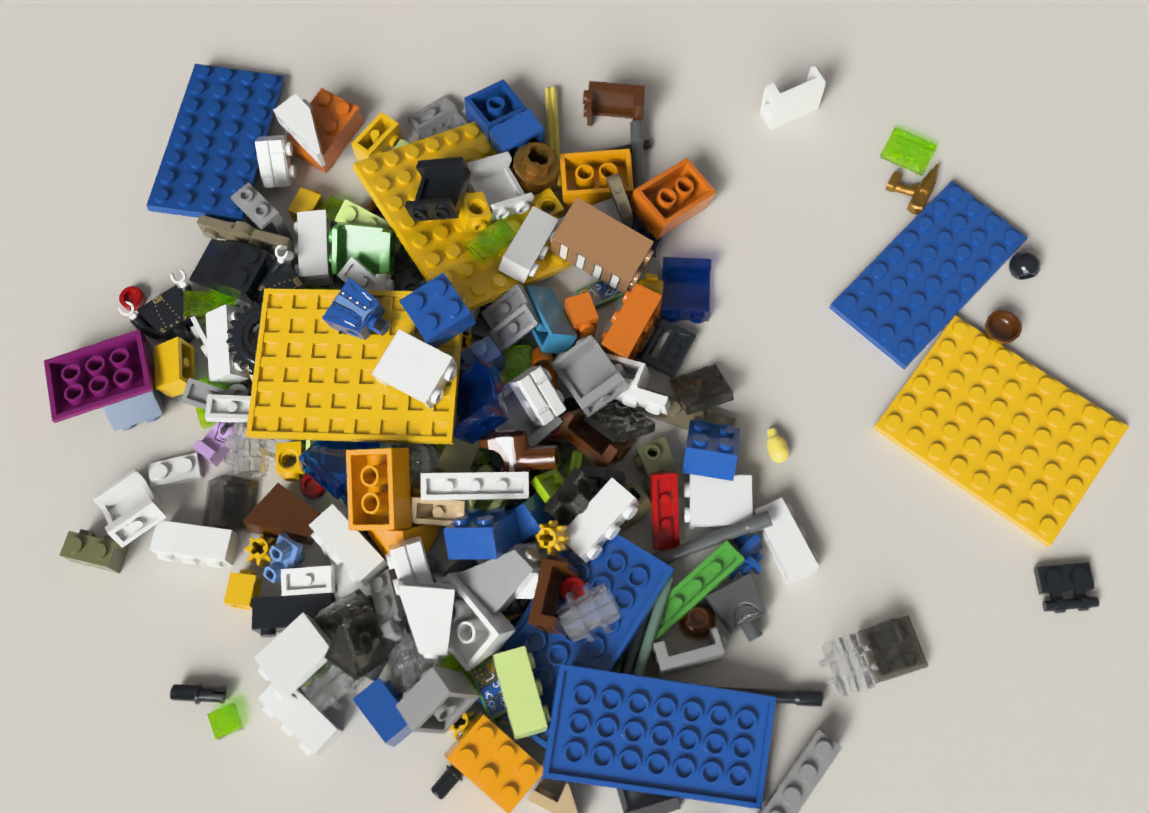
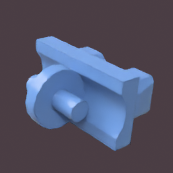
(284, 555)

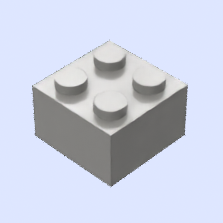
(437, 700)

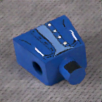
(356, 312)

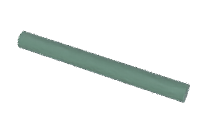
(651, 631)

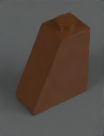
(280, 513)

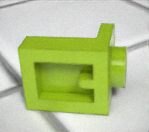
(547, 484)

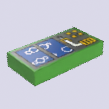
(600, 293)
(489, 689)

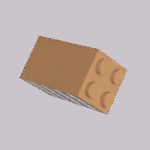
(601, 246)

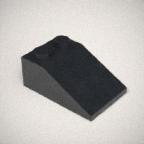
(232, 269)

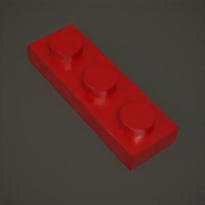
(664, 509)

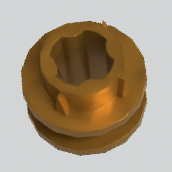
(535, 167)

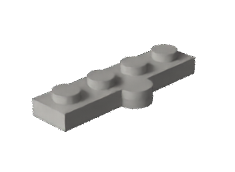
(197, 392)

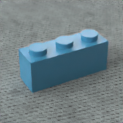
(555, 330)

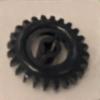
(241, 336)

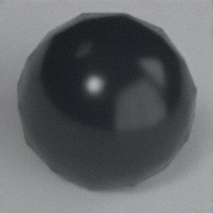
(1024, 265)

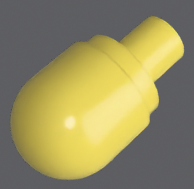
(777, 446)

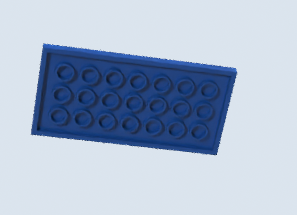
(214, 142)
(927, 274)
(636, 584)
(659, 736)

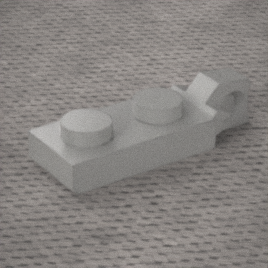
(387, 605)

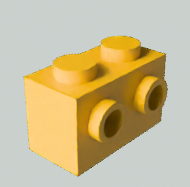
(377, 137)
(173, 366)

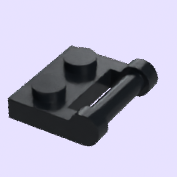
(672, 352)

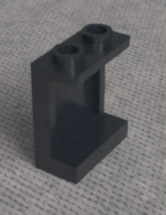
(440, 189)

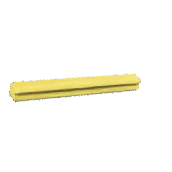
(552, 125)

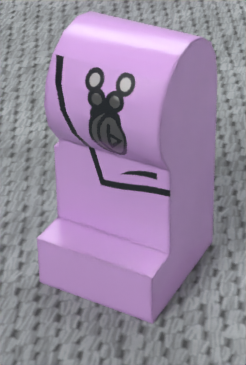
(212, 445)

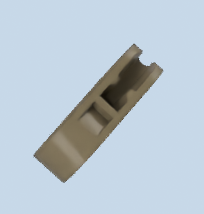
(619, 197)

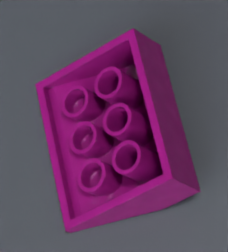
(99, 375)

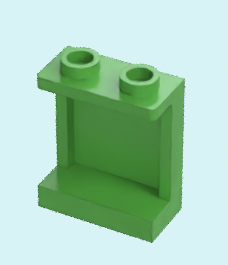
(368, 243)

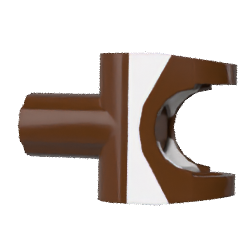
(517, 453)

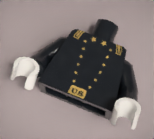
(280, 274)
(164, 314)

